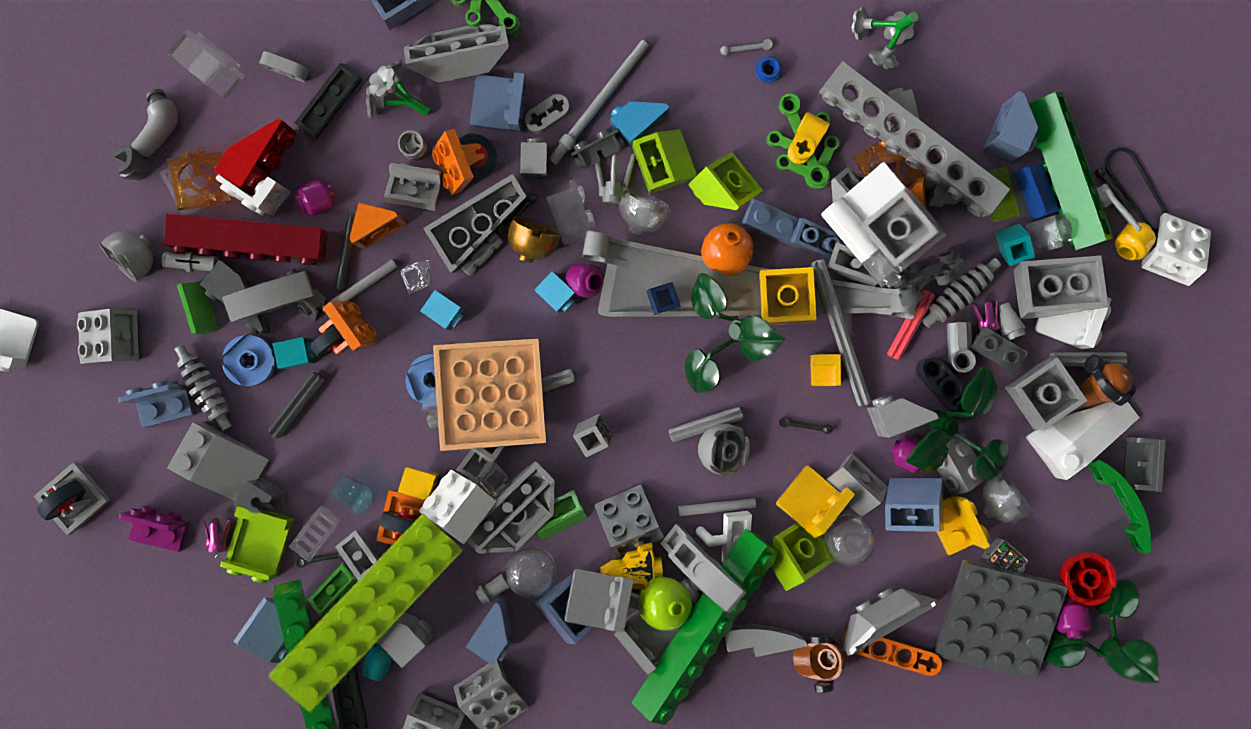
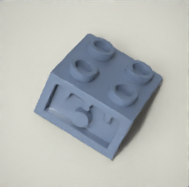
(498, 102)
(160, 403)

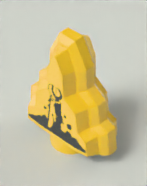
(636, 565)

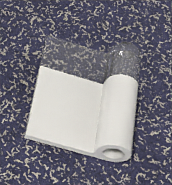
(857, 206)

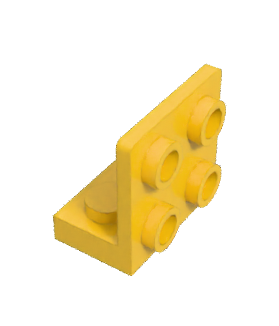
(813, 501)
(961, 526)

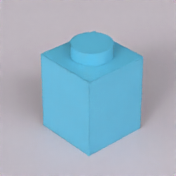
(556, 293)
(442, 310)

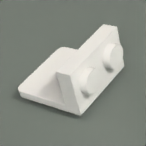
(1077, 328)
(16, 339)

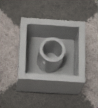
(901, 226)
(1045, 393)

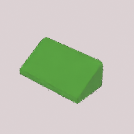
(197, 308)
(567, 512)
(332, 590)

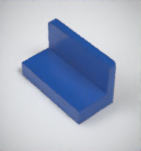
(1036, 191)

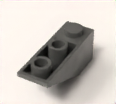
(225, 280)

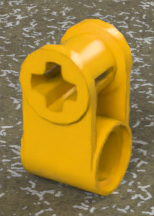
(808, 136)

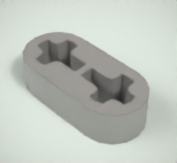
(284, 66)
(544, 108)

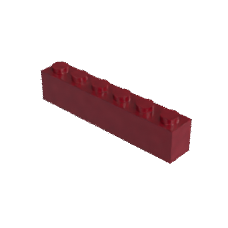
(245, 238)

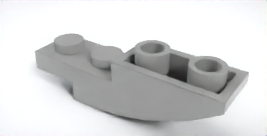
(702, 569)

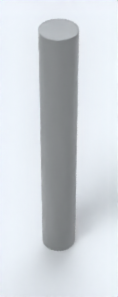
(366, 282)
(717, 507)

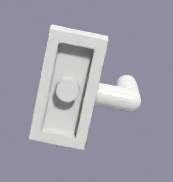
(733, 527)

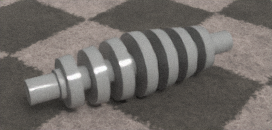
(961, 292)
(203, 387)

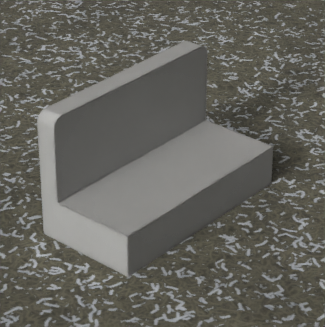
(860, 480)

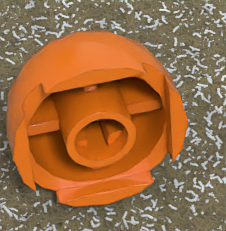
(727, 249)

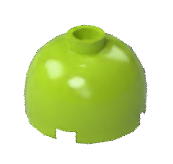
(665, 604)

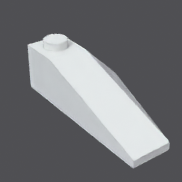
(1081, 437)

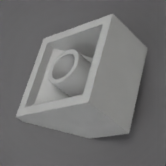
(897, 415)

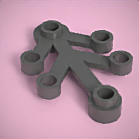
(941, 270)

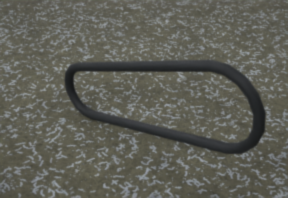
(1144, 176)

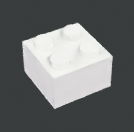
(457, 506)

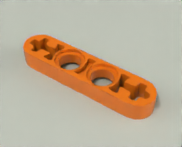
(892, 649)

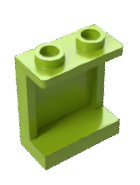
(258, 544)

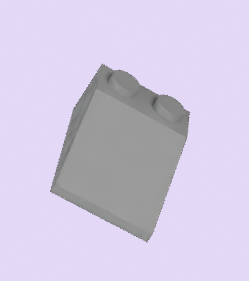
(1060, 286)
(216, 460)
(406, 638)

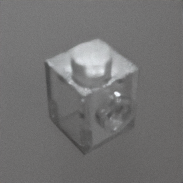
(1050, 232)

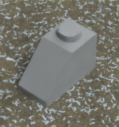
(848, 266)
(357, 554)

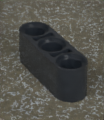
(936, 382)

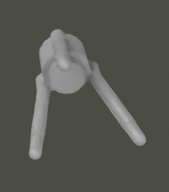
(613, 191)
(1108, 198)

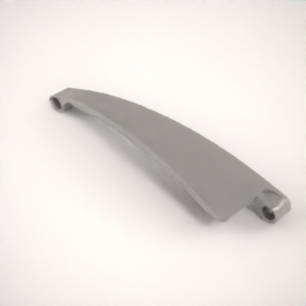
(638, 267)

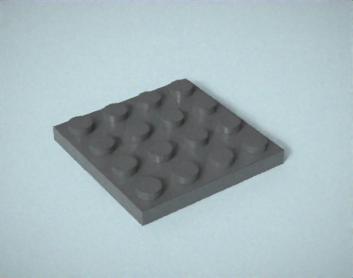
(1000, 619)

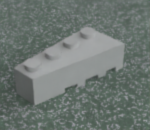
(471, 223)

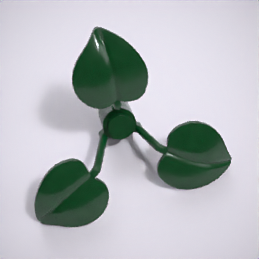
(757, 335)
(932, 450)
(1134, 661)

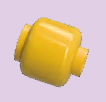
(1133, 243)

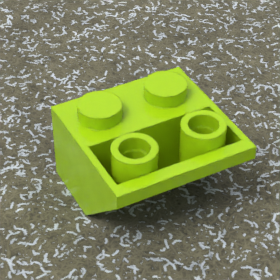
(663, 160)

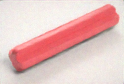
(910, 326)

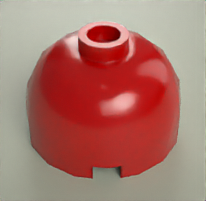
(1088, 578)

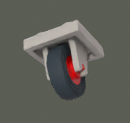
(71, 499)

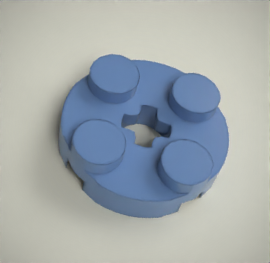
(234, 360)
(417, 375)

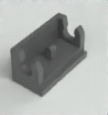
(1144, 463)
(260, 492)

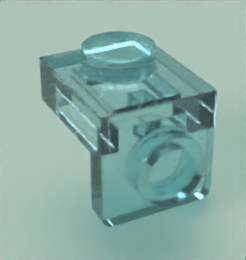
(351, 494)

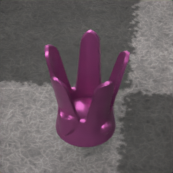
(991, 320)
(213, 542)

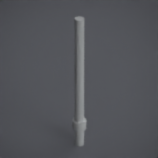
(568, 140)

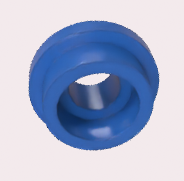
(768, 62)

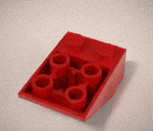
(256, 155)

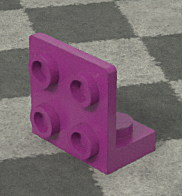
(156, 529)

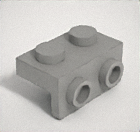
(413, 186)
(958, 467)

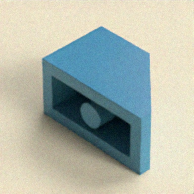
(637, 118)

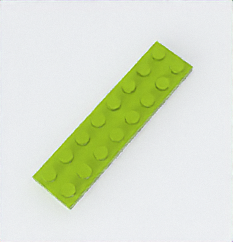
(365, 613)

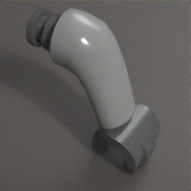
(159, 126)

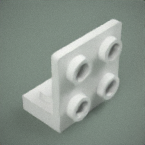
(267, 198)
(1179, 251)

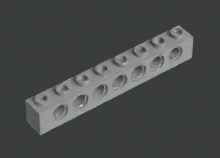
(990, 189)

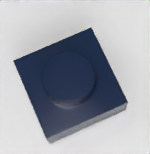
(663, 298)

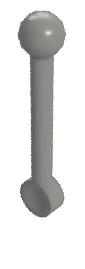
(766, 45)

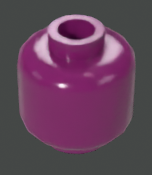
(314, 197)
(585, 280)
(902, 450)
(1074, 619)

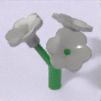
(897, 30)
(386, 81)

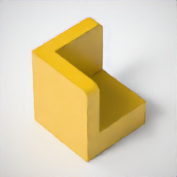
(826, 370)
(418, 483)

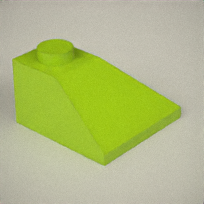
(725, 184)
(799, 556)

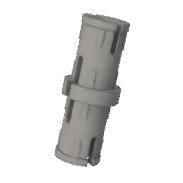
(173, 260)

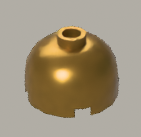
(531, 239)

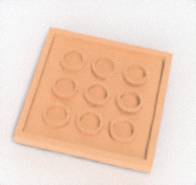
(489, 394)

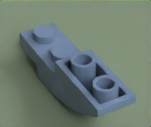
(790, 229)

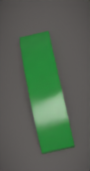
(1139, 530)

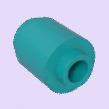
(376, 663)

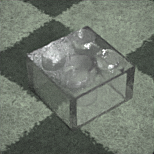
(207, 62)

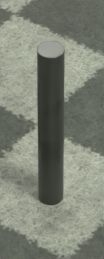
(345, 255)

